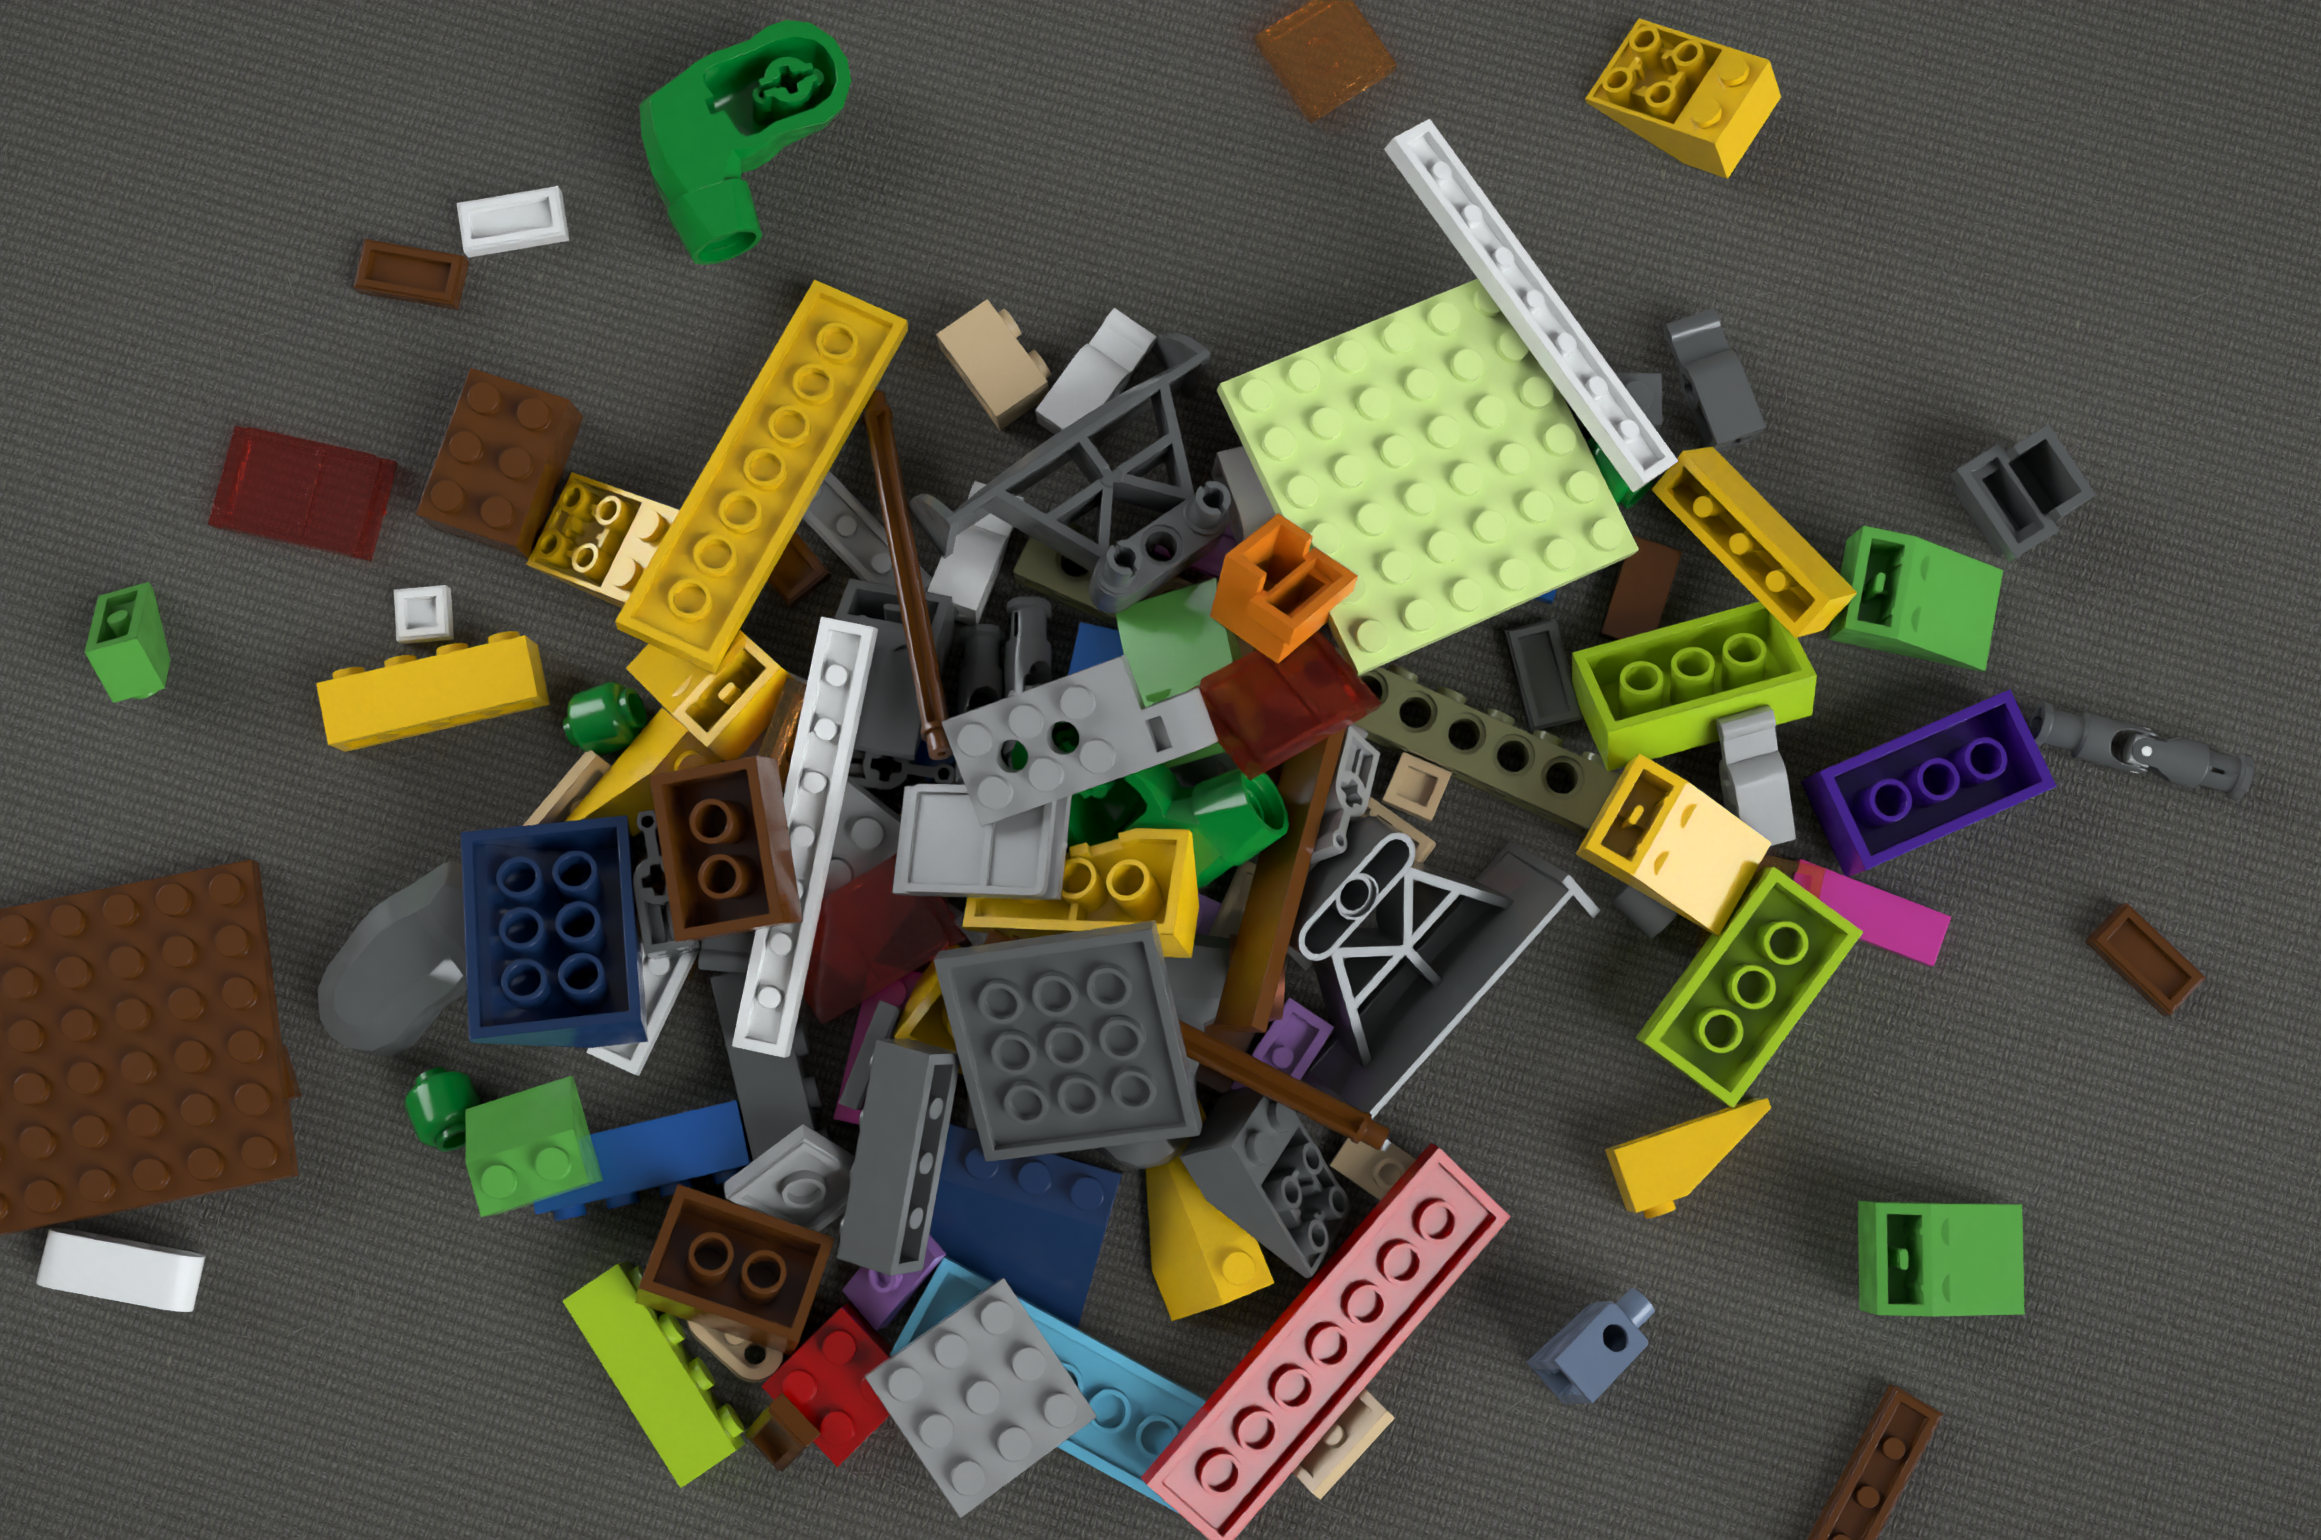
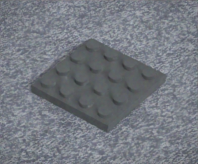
(1069, 1041)

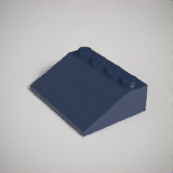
(553, 935)
(1024, 1220)

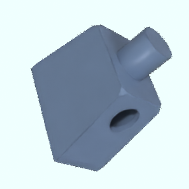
(1579, 1362)

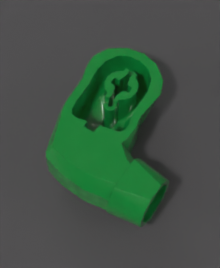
(732, 118)
(1225, 814)

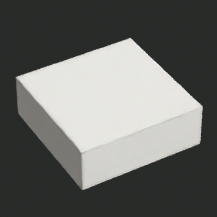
(423, 614)

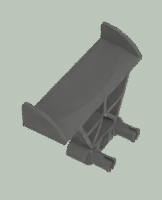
(1123, 572)
(1438, 978)

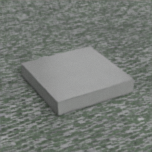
(796, 1180)

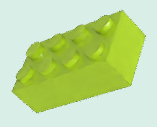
(1672, 683)
(1749, 986)

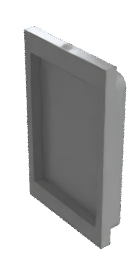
(951, 855)

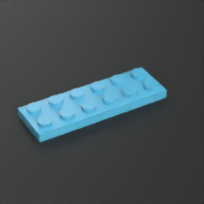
(1133, 1404)

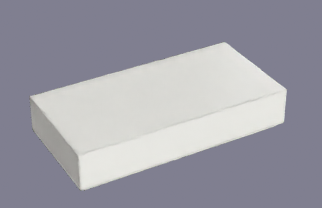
(512, 221)

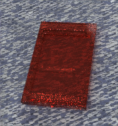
(303, 493)
(1278, 710)
(872, 940)

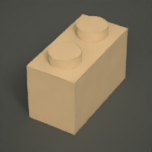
(994, 363)

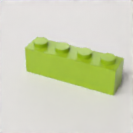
(656, 1373)

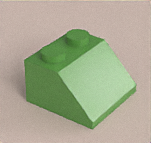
(529, 1147)

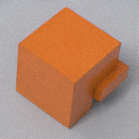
(1277, 590)

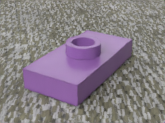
(883, 1296)

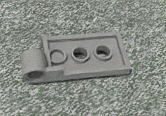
(1113, 730)

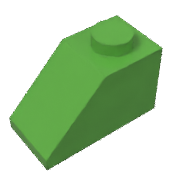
(128, 643)

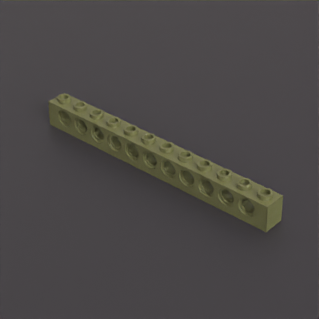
(1478, 767)

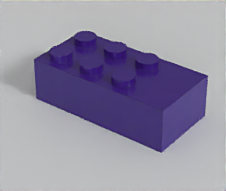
(1928, 783)

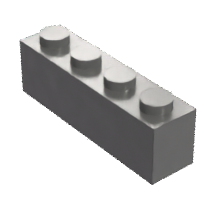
(771, 1089)
(898, 1156)

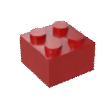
(829, 1382)

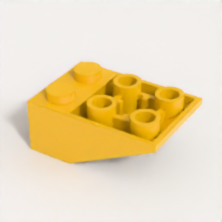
(1687, 95)
(600, 538)
(719, 708)
(1674, 844)

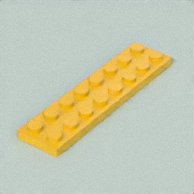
(762, 477)

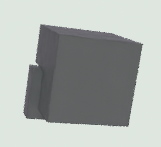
(2021, 491)

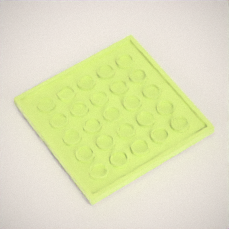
(1429, 470)

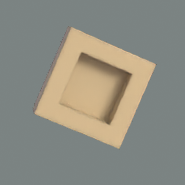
(1416, 787)

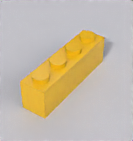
(1754, 541)
(432, 692)

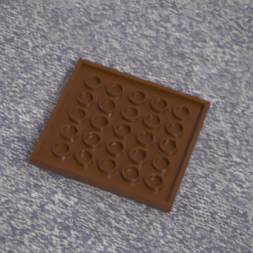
(139, 1048)

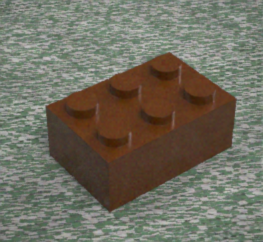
(500, 463)
(725, 848)
(734, 1270)

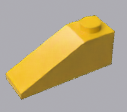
(626, 785)
(1676, 1159)

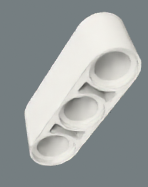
(120, 1269)

